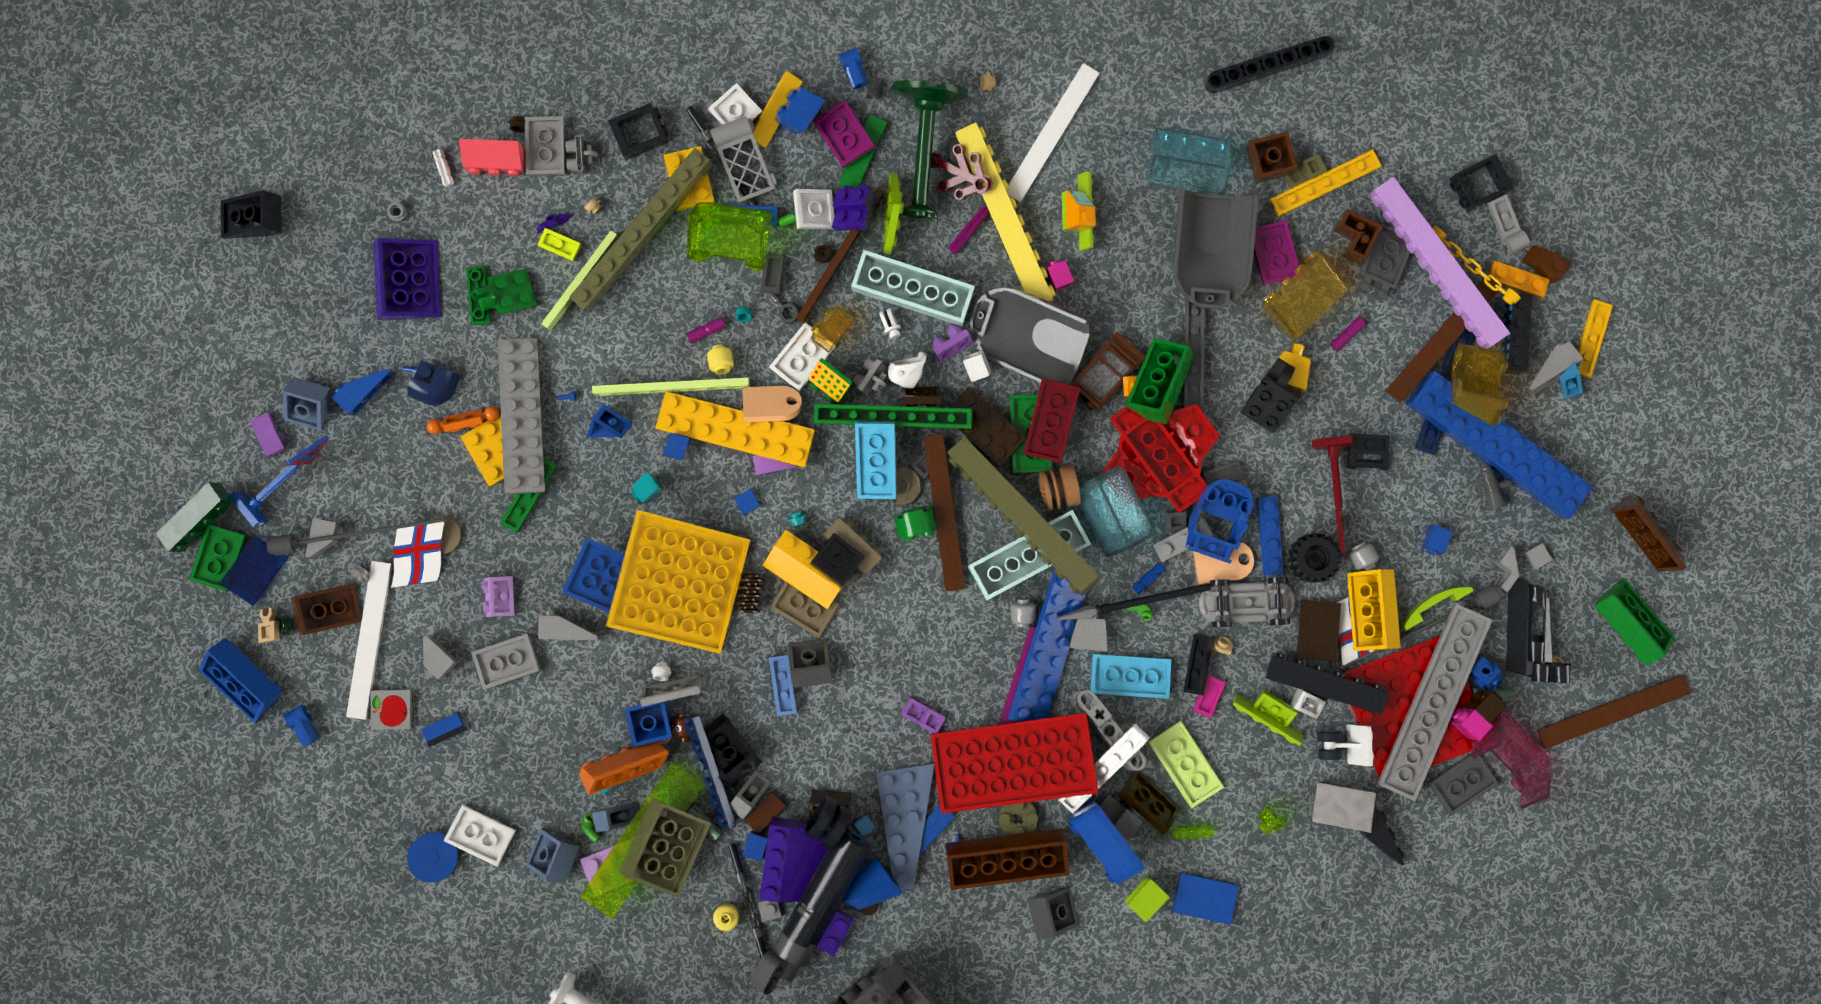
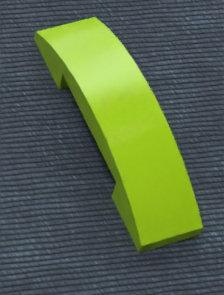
(1414, 616)

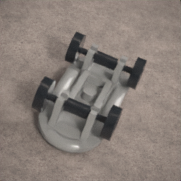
(1247, 602)

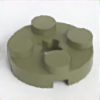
(1029, 817)

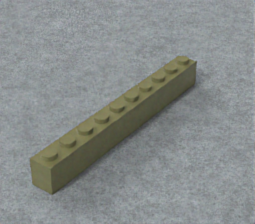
(641, 230)
(1023, 517)

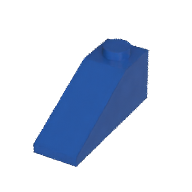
(357, 393)

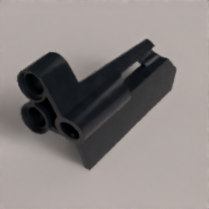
(1527, 652)

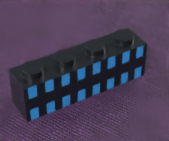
(1516, 344)

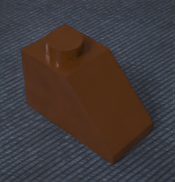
(1546, 263)

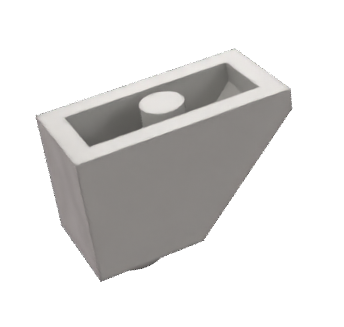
(322, 528)
(437, 658)
(749, 794)

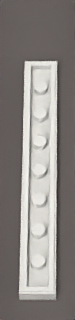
(1052, 132)
(369, 640)

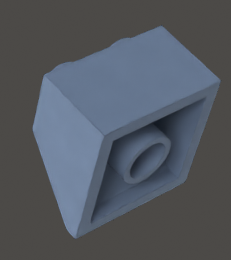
(306, 403)
(552, 856)

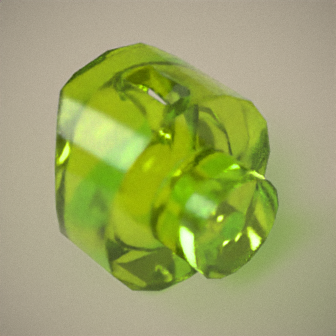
(1270, 822)

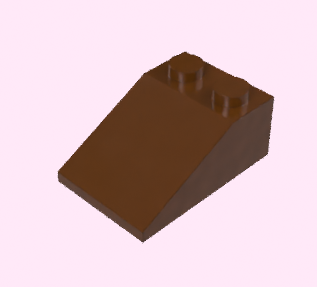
(326, 609)

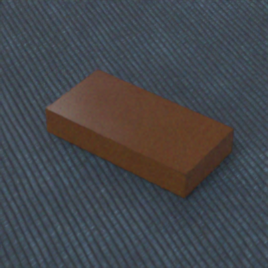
(763, 813)

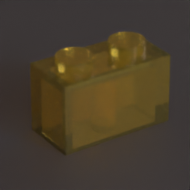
(832, 328)

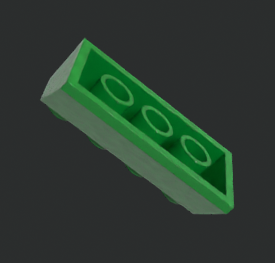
(1160, 380)
(1635, 622)

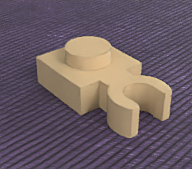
(269, 629)

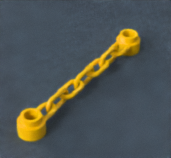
(1510, 295)

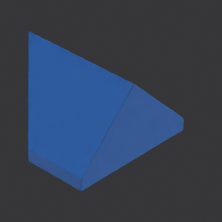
(608, 424)

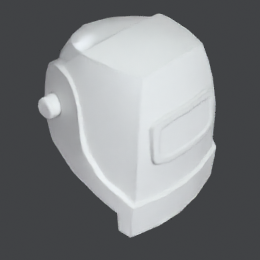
(907, 371)

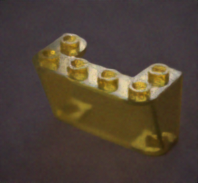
(1305, 295)
(1477, 382)

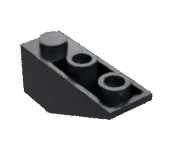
(1384, 838)

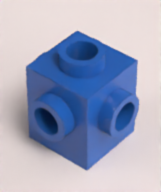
(1486, 674)

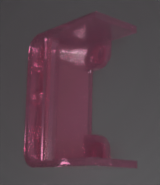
(1521, 755)

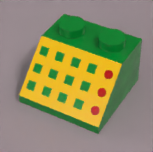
(830, 382)

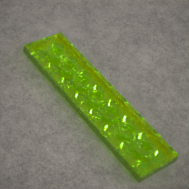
(608, 887)

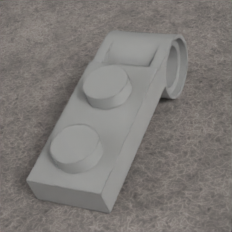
(1507, 224)
(1176, 543)

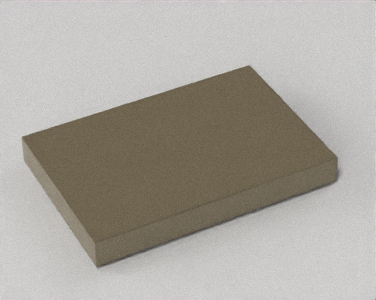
(803, 610)

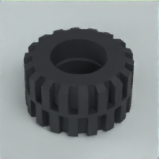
(1330, 552)

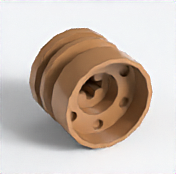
(1059, 488)

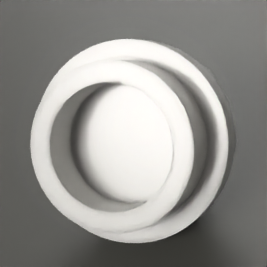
(661, 671)

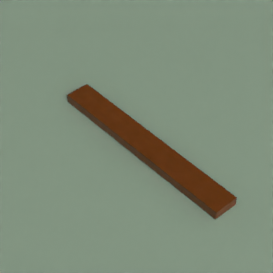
(833, 267)
(1433, 350)
(944, 512)
(1613, 711)

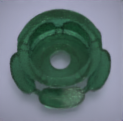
(286, 624)

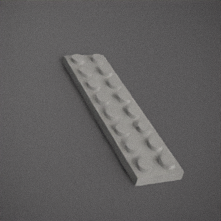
(521, 416)

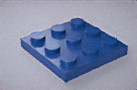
(595, 575)

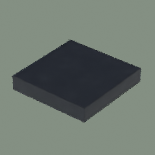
(837, 560)

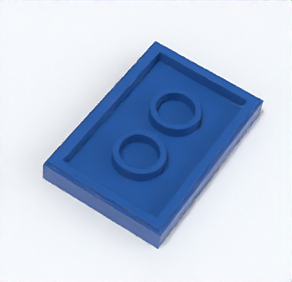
(1205, 898)

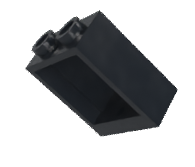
(646, 145)
(1497, 174)

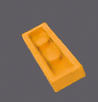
(1519, 279)

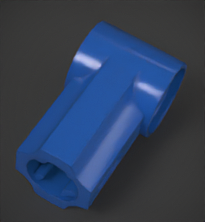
(853, 66)
(300, 722)

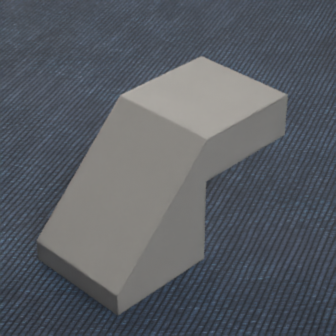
(1508, 563)

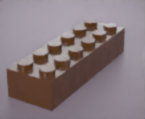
(1007, 859)

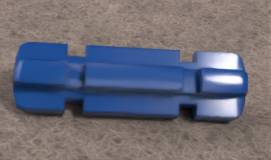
(1148, 578)

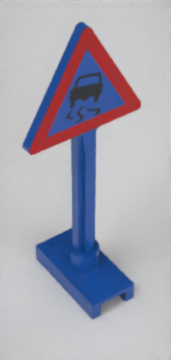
(249, 507)

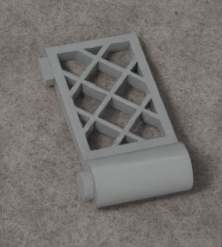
(731, 135)

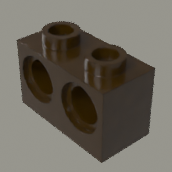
(1486, 703)

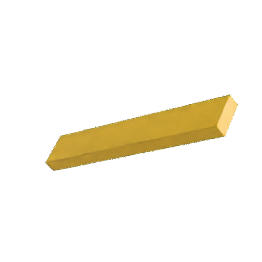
(1325, 183)

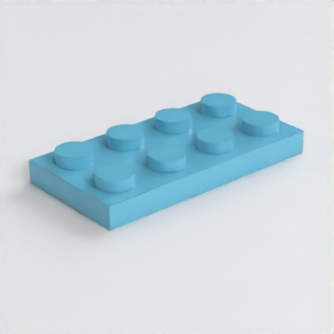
(875, 460)
(1130, 676)

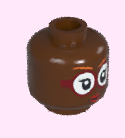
(678, 728)

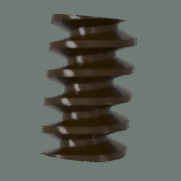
(750, 594)

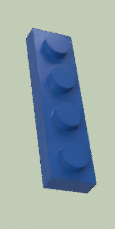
(1270, 535)

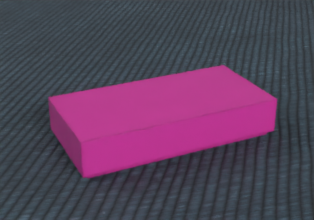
(1206, 704)

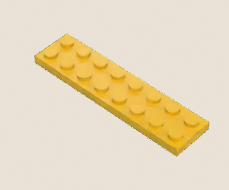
(727, 429)

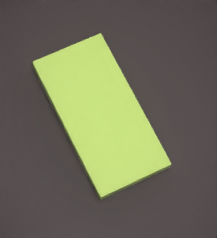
(1185, 764)

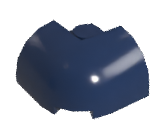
(432, 384)

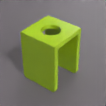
(1146, 899)

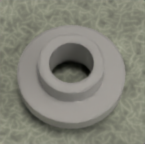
(391, 209)
(359, 574)

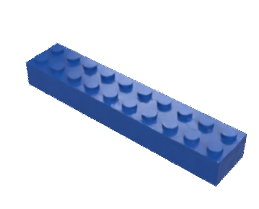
(1502, 449)

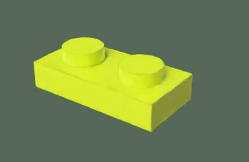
(559, 244)

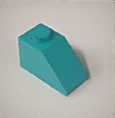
(646, 488)

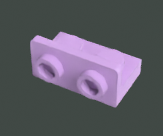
(498, 596)

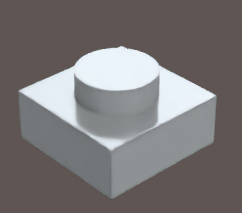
(769, 910)

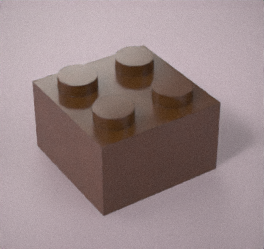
(1271, 157)

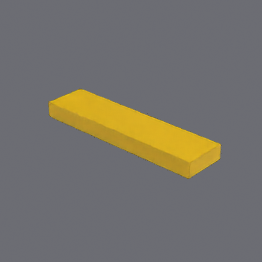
(766, 123)
(1593, 336)

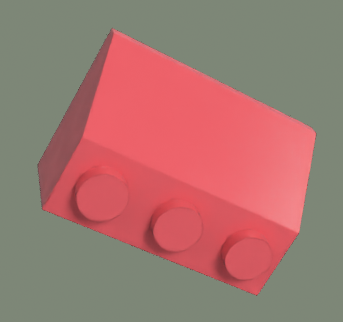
(492, 157)

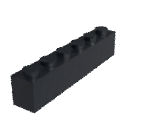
(1327, 684)

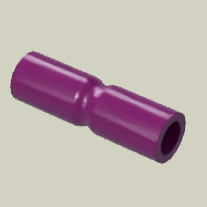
(703, 331)
(1345, 336)

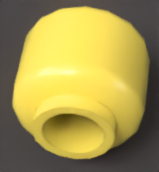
(720, 360)
(733, 915)

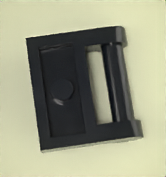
(1369, 445)

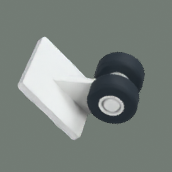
(1358, 745)

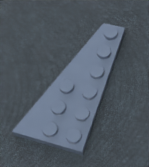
(904, 808)

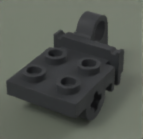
(1273, 397)

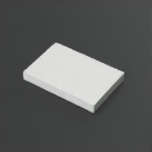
(799, 358)
(480, 835)

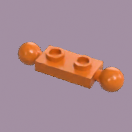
(468, 419)

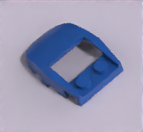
(1225, 500)

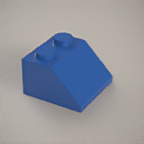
(798, 110)
(649, 723)

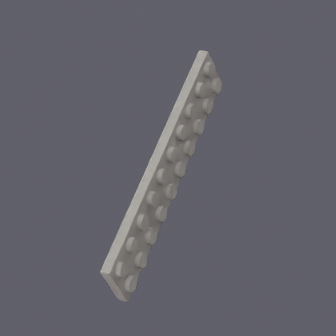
(1434, 702)

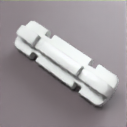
(443, 167)

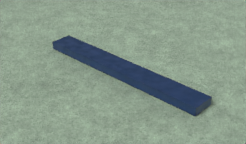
(1430, 434)

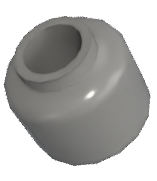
(1364, 556)
(1023, 612)

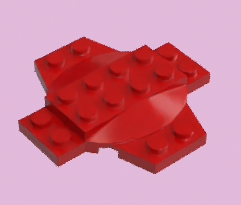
(1164, 457)

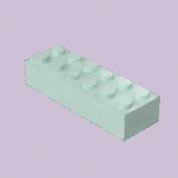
(912, 288)
(1019, 562)

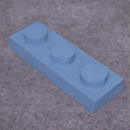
(782, 685)

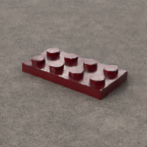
(1051, 420)

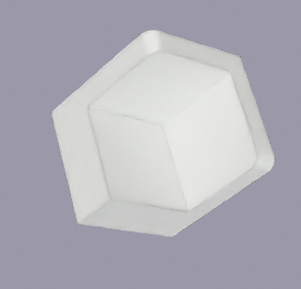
(977, 365)

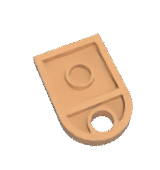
(770, 403)
(1214, 569)

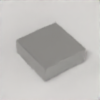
(1538, 556)

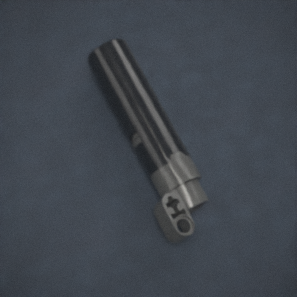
(812, 912)

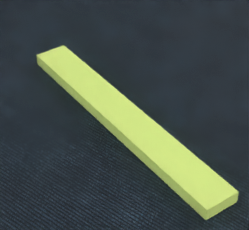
(676, 386)

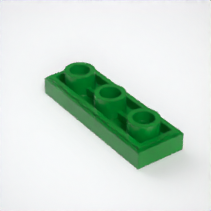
(477, 278)

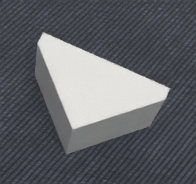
(1307, 703)

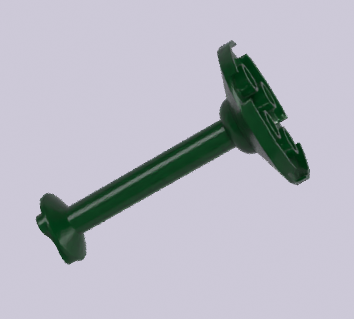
(929, 101)

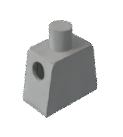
(1089, 634)

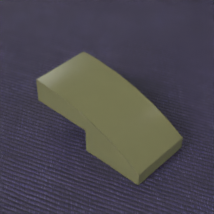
(1307, 170)

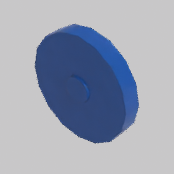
(432, 858)

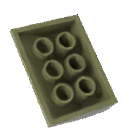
(664, 848)

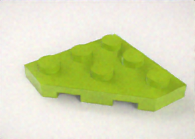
(892, 212)

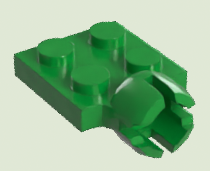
(506, 293)

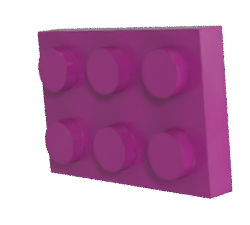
(844, 134)
(1275, 252)

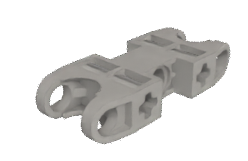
(1099, 723)

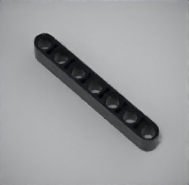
(1276, 58)

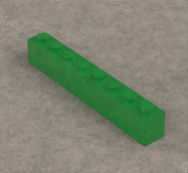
(900, 415)

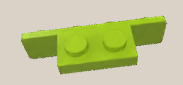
(1086, 237)
(1272, 713)

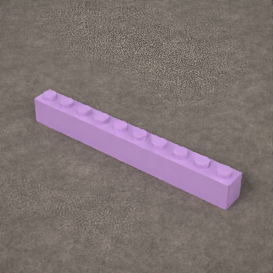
(1439, 263)

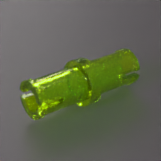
(1192, 832)

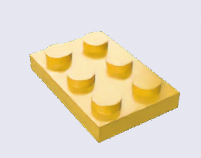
(701, 192)

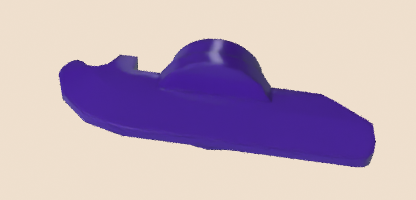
(553, 221)

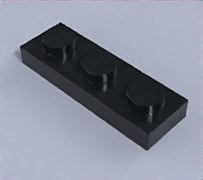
(1198, 664)

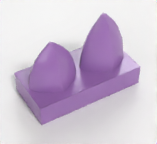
(958, 341)

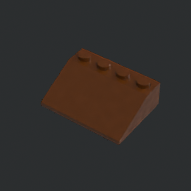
(1648, 534)

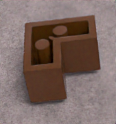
(1360, 231)

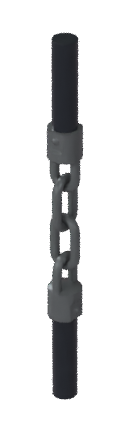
(707, 137)
(741, 879)

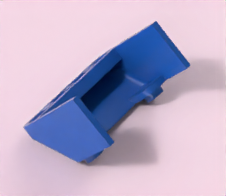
(1105, 842)

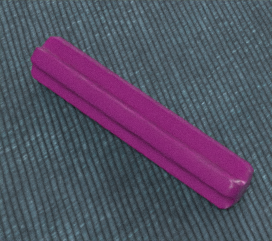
(969, 230)

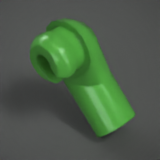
(787, 220)
(1143, 610)
(587, 827)

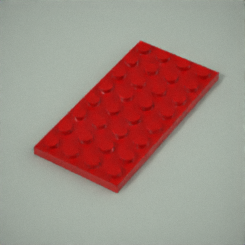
(1014, 763)

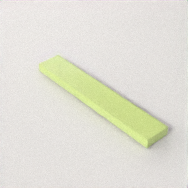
(564, 302)

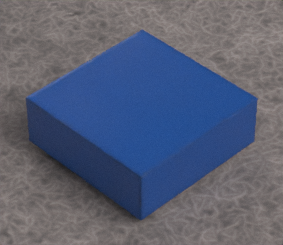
(747, 502)

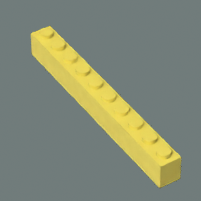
(1005, 218)

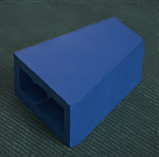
(871, 886)

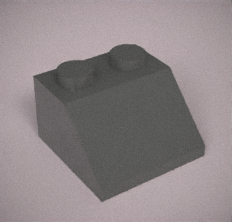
(809, 663)
(1053, 913)

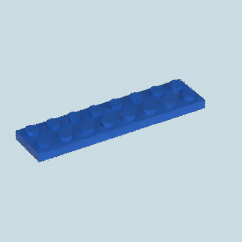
(1046, 653)

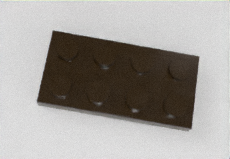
(989, 430)

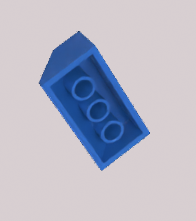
(239, 679)

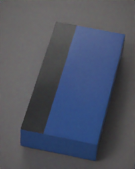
(443, 729)

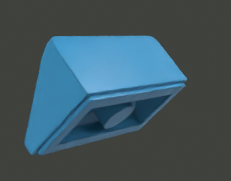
(1571, 382)

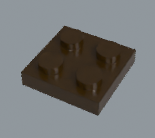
(921, 395)

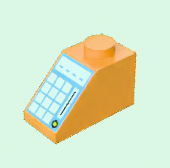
(1079, 211)

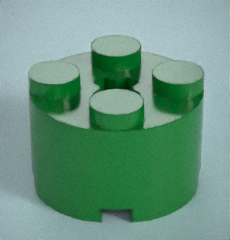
(915, 522)

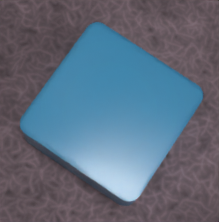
(864, 825)

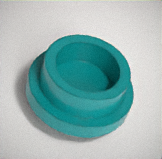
(797, 518)

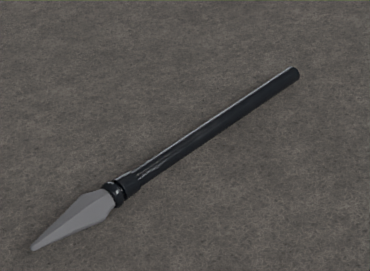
(1090, 611)

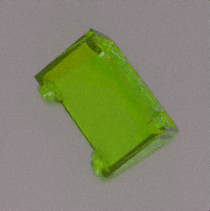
(728, 233)

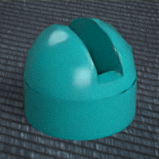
(743, 310)

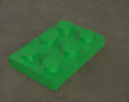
(216, 556)

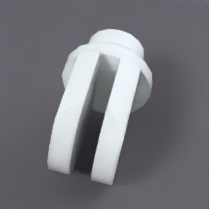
(893, 330)

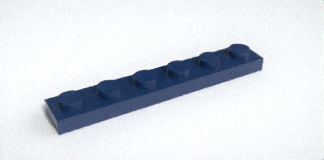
(710, 772)

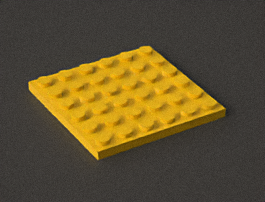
(678, 582)

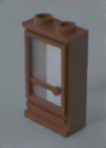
(1106, 371)

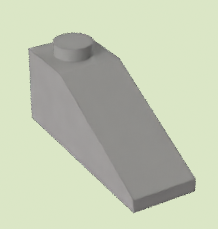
(1556, 364)
(561, 628)

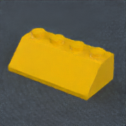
(791, 562)
(1373, 610)

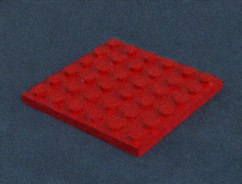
(1401, 676)

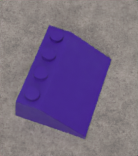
(406, 279)
(789, 861)

